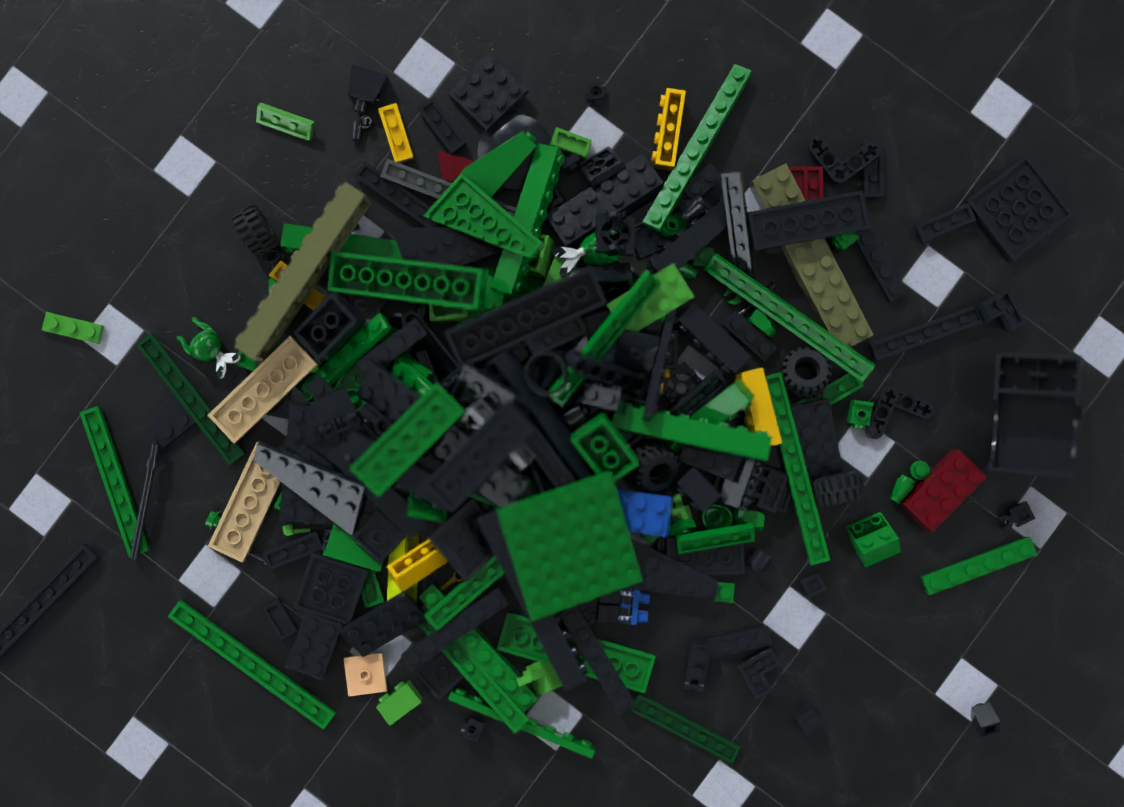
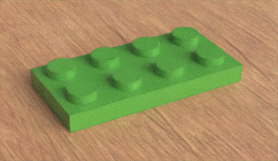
(666, 298)

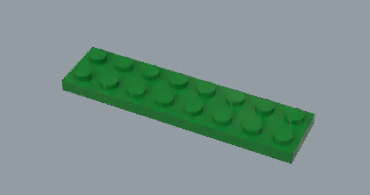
(631, 664)

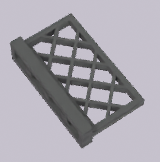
(481, 412)

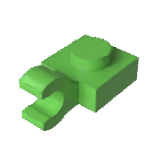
(680, 511)

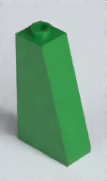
(497, 165)

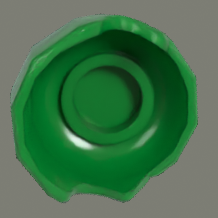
(716, 517)

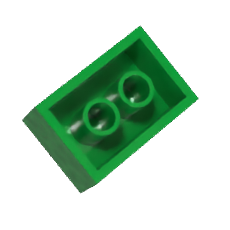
(604, 447)

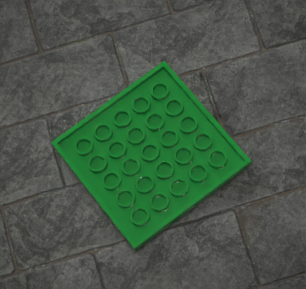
(569, 545)

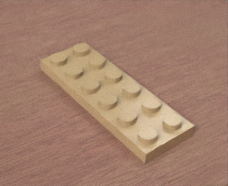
(262, 389)
(245, 511)

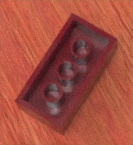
(942, 490)

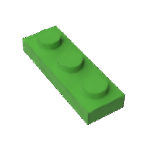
(284, 121)
(73, 328)

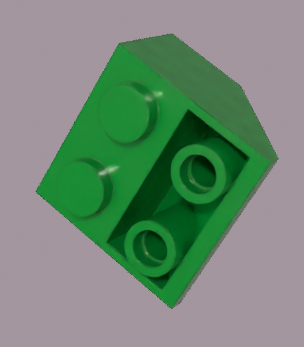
(873, 539)

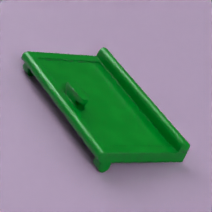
(345, 549)

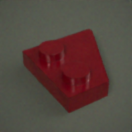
(451, 165)
(809, 181)

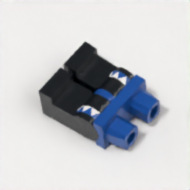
(625, 607)

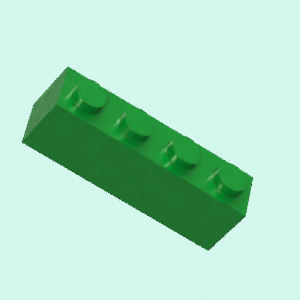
(726, 404)

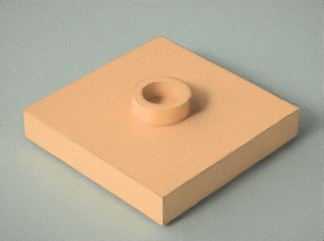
(365, 674)

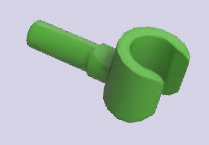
(289, 530)

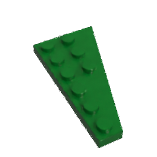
(477, 215)

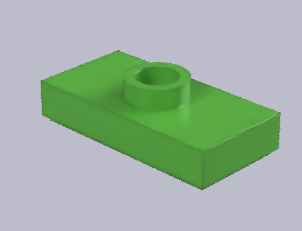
(570, 142)

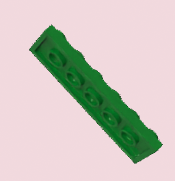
(407, 440)

